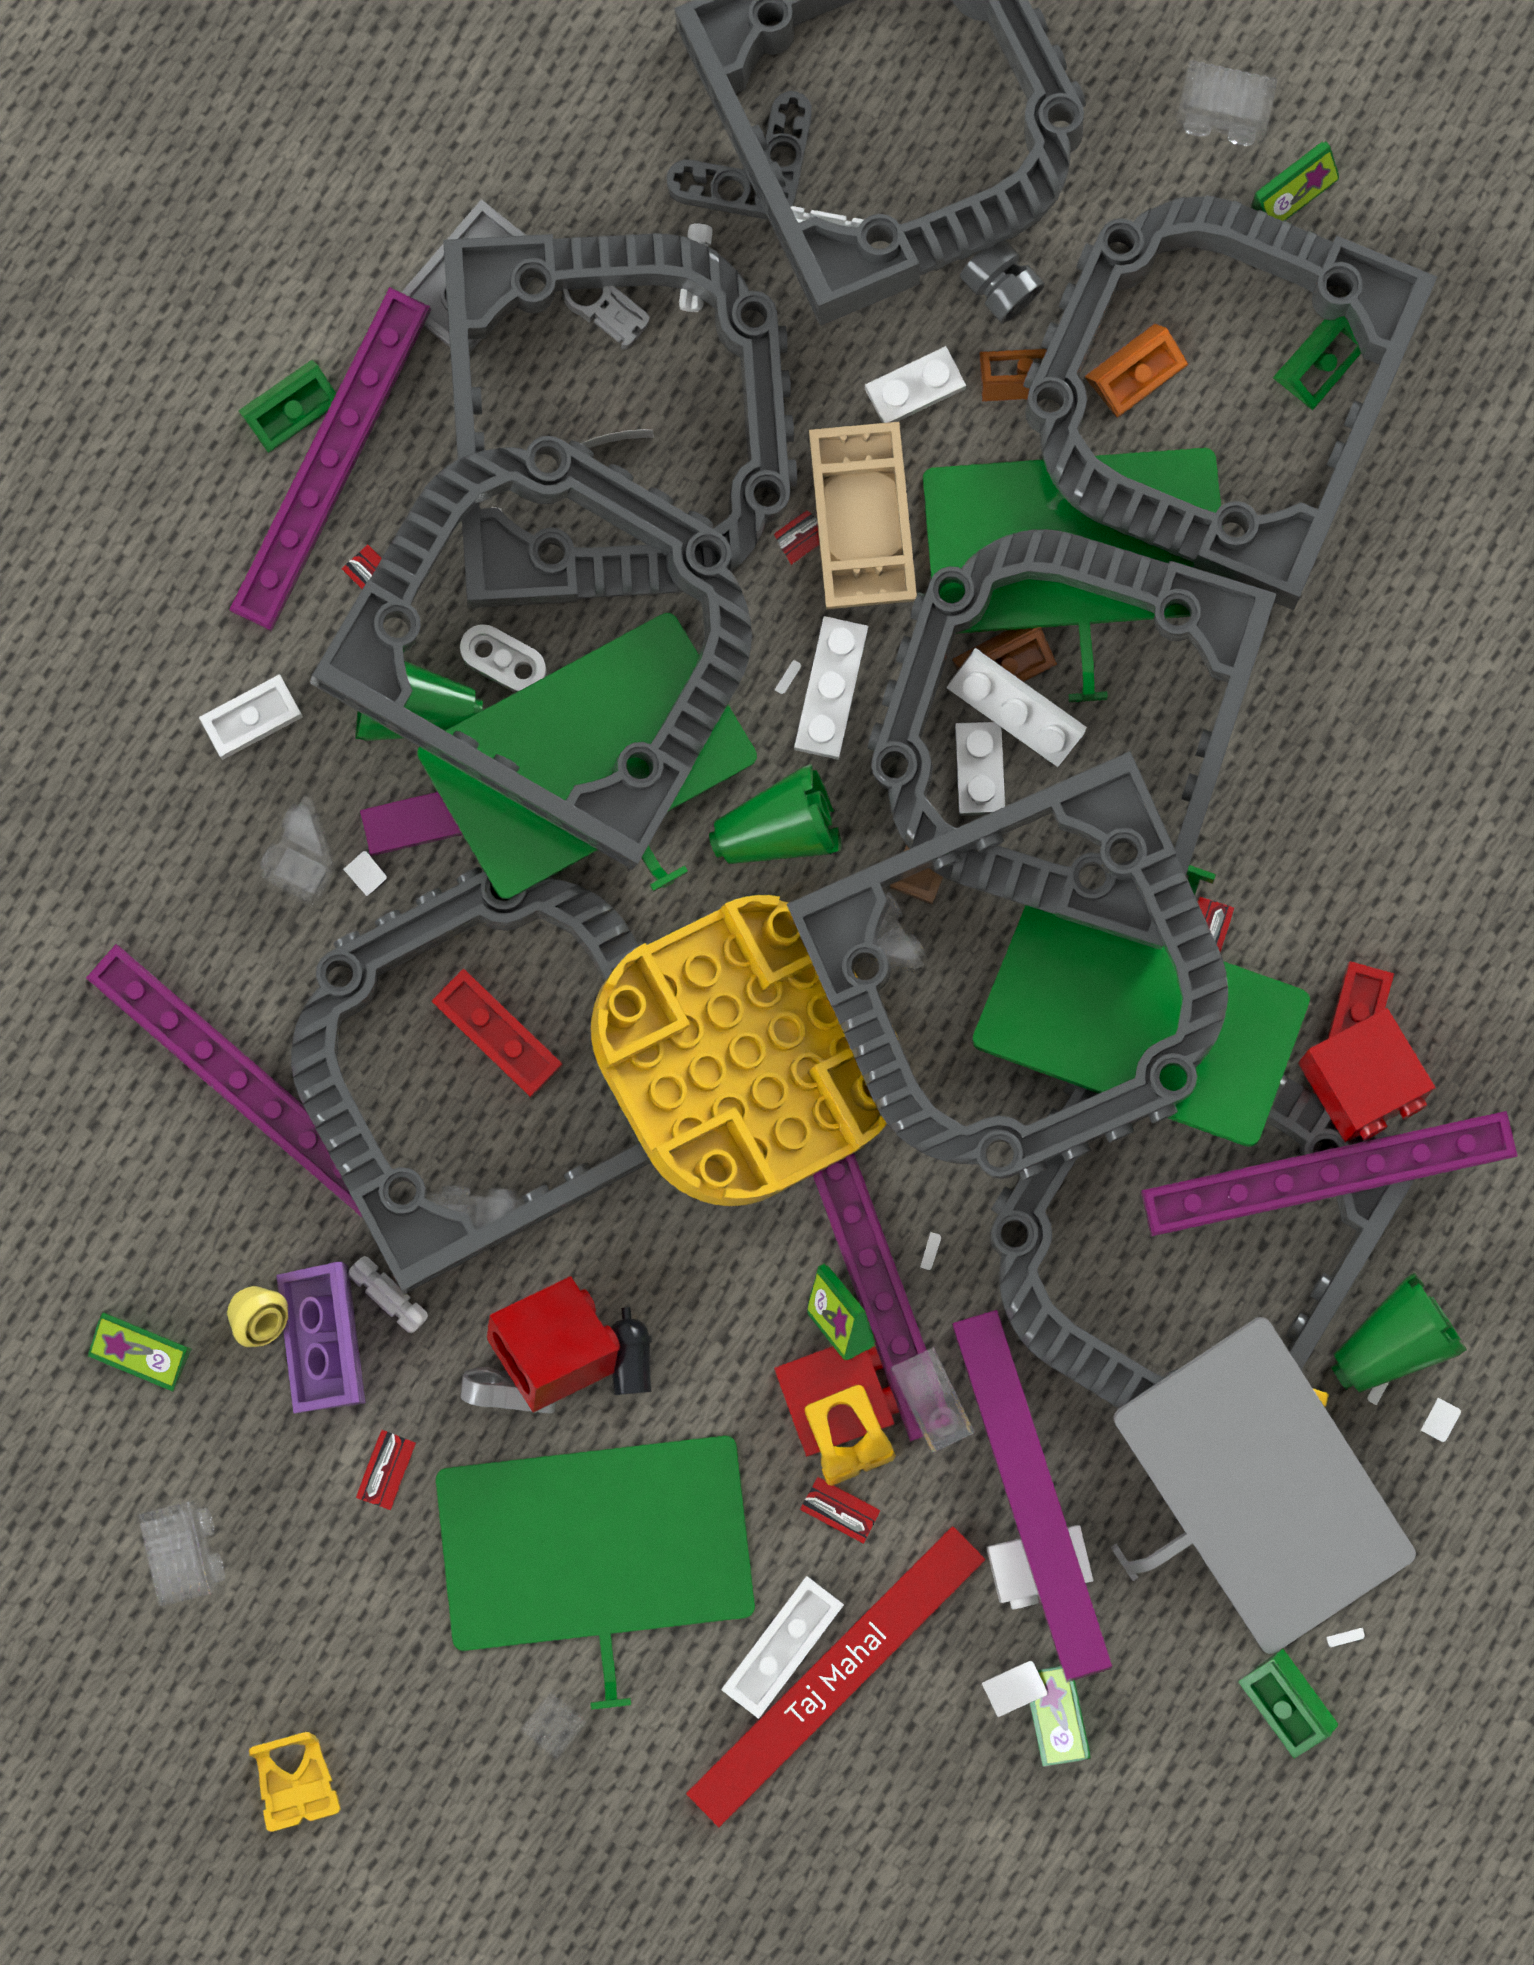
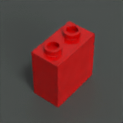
(1367, 1076)
(553, 1343)
(825, 1375)

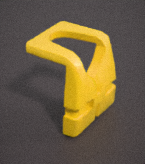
(847, 1462)
(296, 1795)

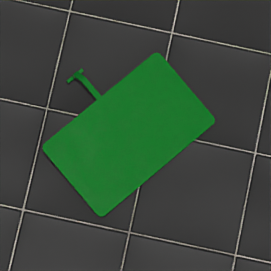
(991, 500)
(569, 735)
(1095, 1002)
(595, 1545)

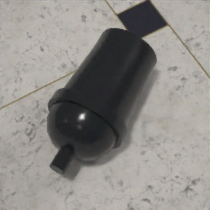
(633, 1357)

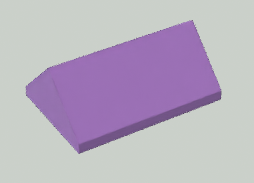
(321, 1338)

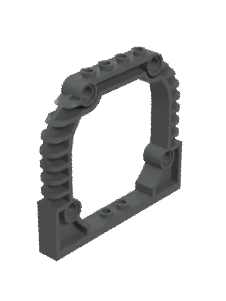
(834, 260)
(486, 287)
(1279, 546)
(1222, 626)
(370, 675)
(1108, 809)
(420, 1236)
(1103, 1368)

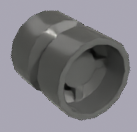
(1002, 280)

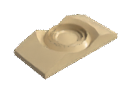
(862, 515)

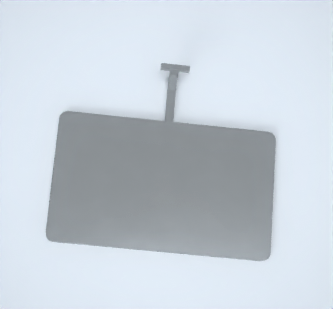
(1262, 1486)

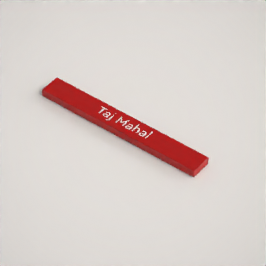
(835, 1676)

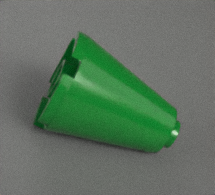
(432, 698)
(779, 823)
(1397, 1339)

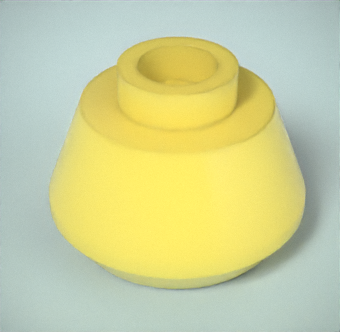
(257, 1316)

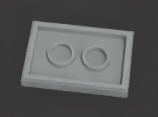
(430, 282)

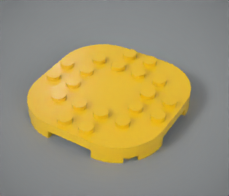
(731, 1056)

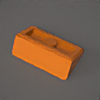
(1137, 369)

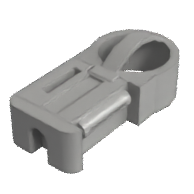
(613, 314)
(494, 1389)

